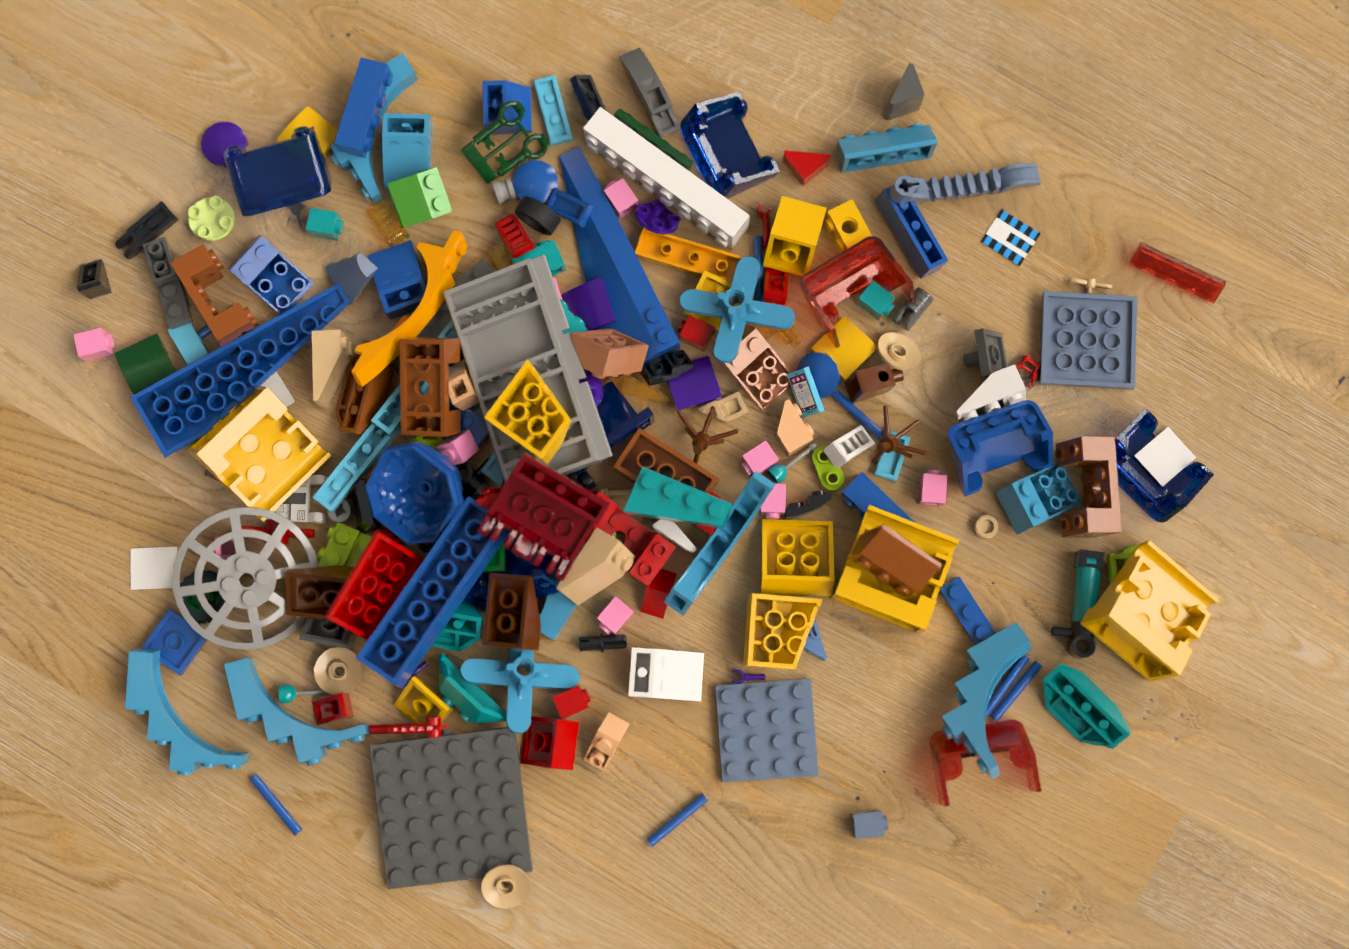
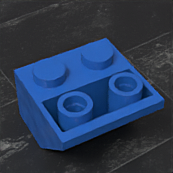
(500, 92)

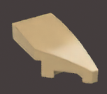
(728, 408)

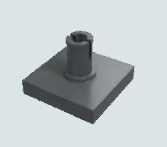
(990, 352)

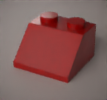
(550, 743)

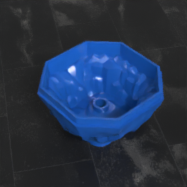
(414, 492)

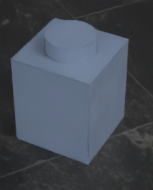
(869, 824)

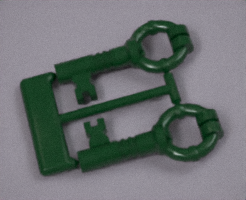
(480, 163)

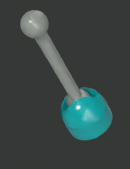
(779, 472)
(288, 693)

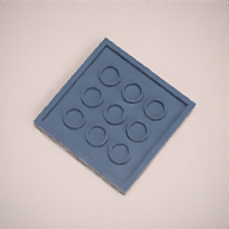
(1088, 340)
(766, 730)

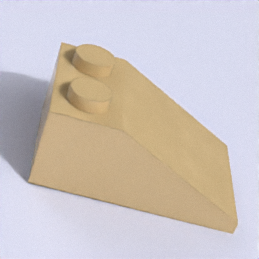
(329, 362)
(596, 567)

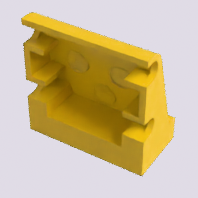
(260, 452)
(864, 592)
(1151, 613)

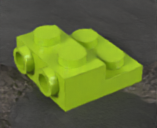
(343, 547)

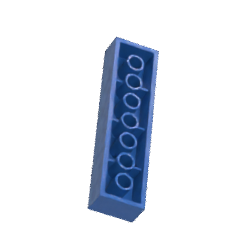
(431, 596)

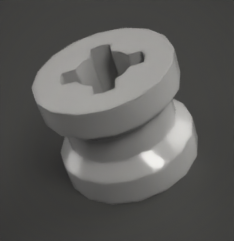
(504, 190)
(345, 513)

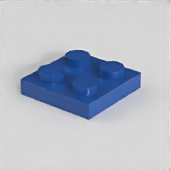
(176, 642)

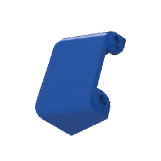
(999, 440)

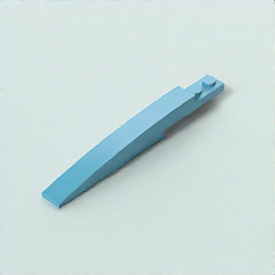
(370, 446)

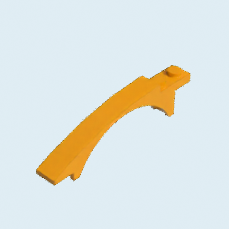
(440, 264)

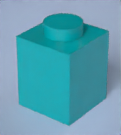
(324, 224)
(876, 300)

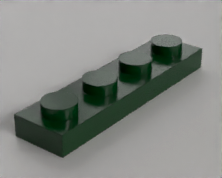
(654, 139)

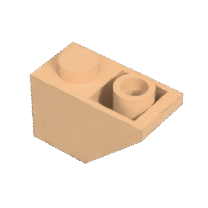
(461, 386)
(792, 431)
(606, 741)

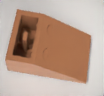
(758, 369)

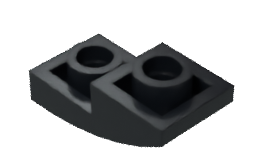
(671, 366)
(814, 502)

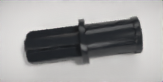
(602, 642)

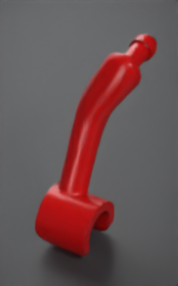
(765, 222)

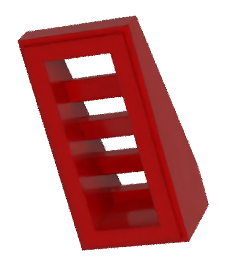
(513, 235)

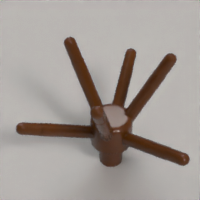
(701, 439)
(891, 442)

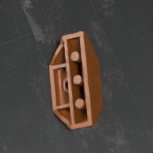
(360, 404)

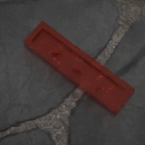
(1177, 272)

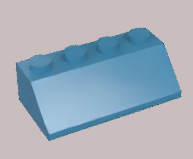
(885, 148)

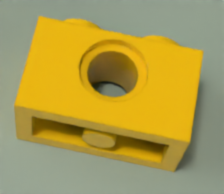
(846, 215)

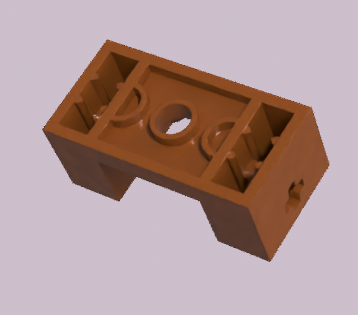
(197, 271)
(427, 361)
(1100, 487)

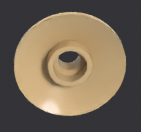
(899, 351)
(326, 668)
(505, 895)

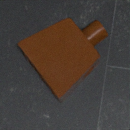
(872, 382)

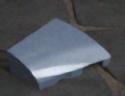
(352, 274)

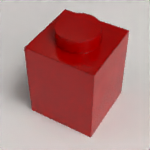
(696, 333)
(572, 702)

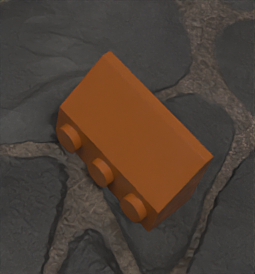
(894, 560)

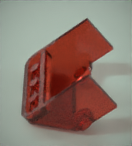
(849, 274)
(1001, 737)

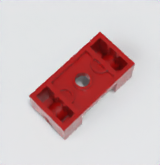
(648, 547)

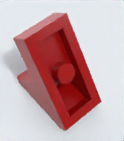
(775, 286)

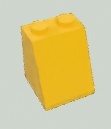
(794, 236)

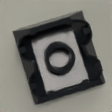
(362, 509)

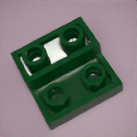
(144, 363)

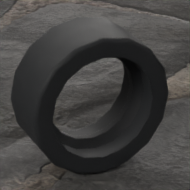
(537, 215)

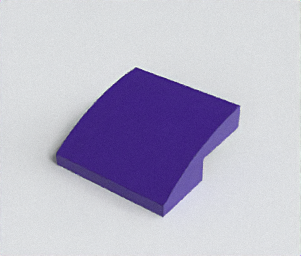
(591, 304)
(696, 385)

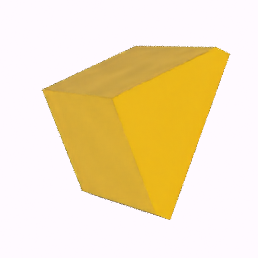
(421, 702)

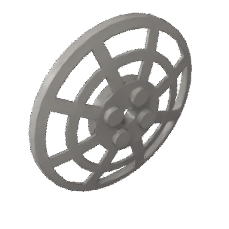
(230, 571)

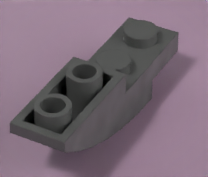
(650, 91)
(170, 288)

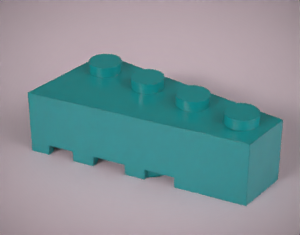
(671, 500)

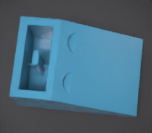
(406, 145)
(1038, 498)

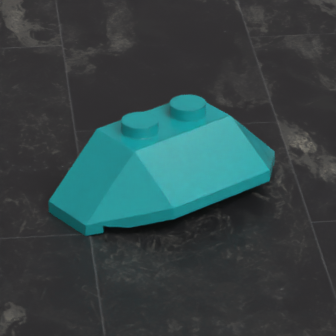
(461, 630)
(468, 697)
(1083, 707)

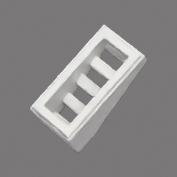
(840, 456)
(674, 534)

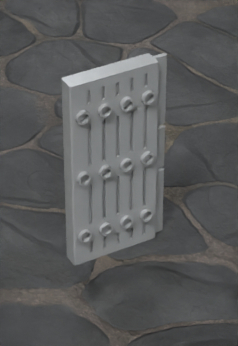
(520, 318)

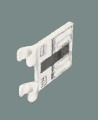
(297, 505)

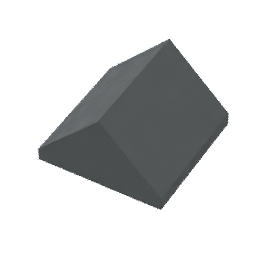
(907, 95)
(327, 633)

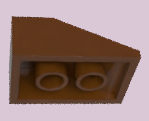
(314, 589)
(511, 613)

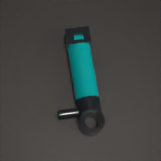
(1085, 596)

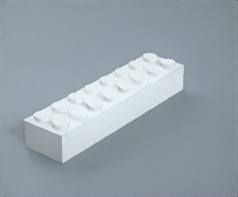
(666, 179)

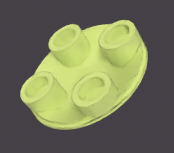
(211, 218)

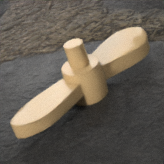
(1089, 283)

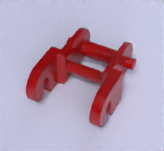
(1034, 363)

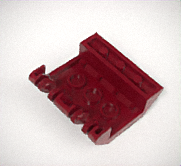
(543, 515)

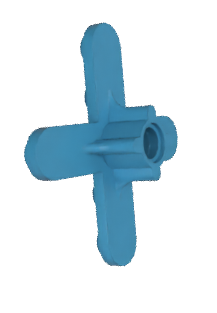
(735, 317)
(518, 686)

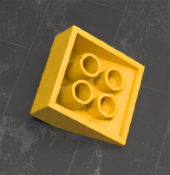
(797, 557)

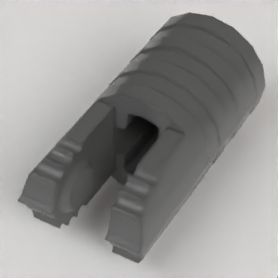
(916, 309)

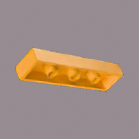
(686, 255)

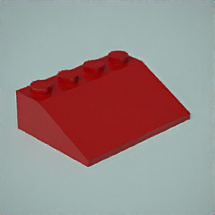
(373, 585)

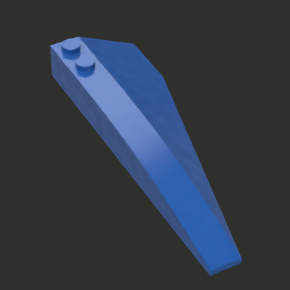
(609, 255)
(202, 393)

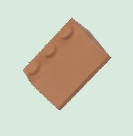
(609, 352)

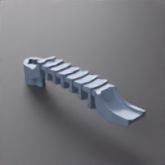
(994, 181)

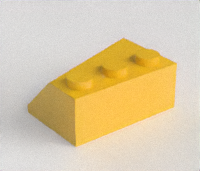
(530, 414)
(777, 629)

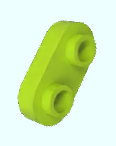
(825, 469)

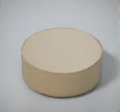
(986, 526)

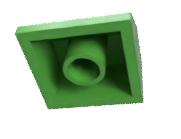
(419, 197)

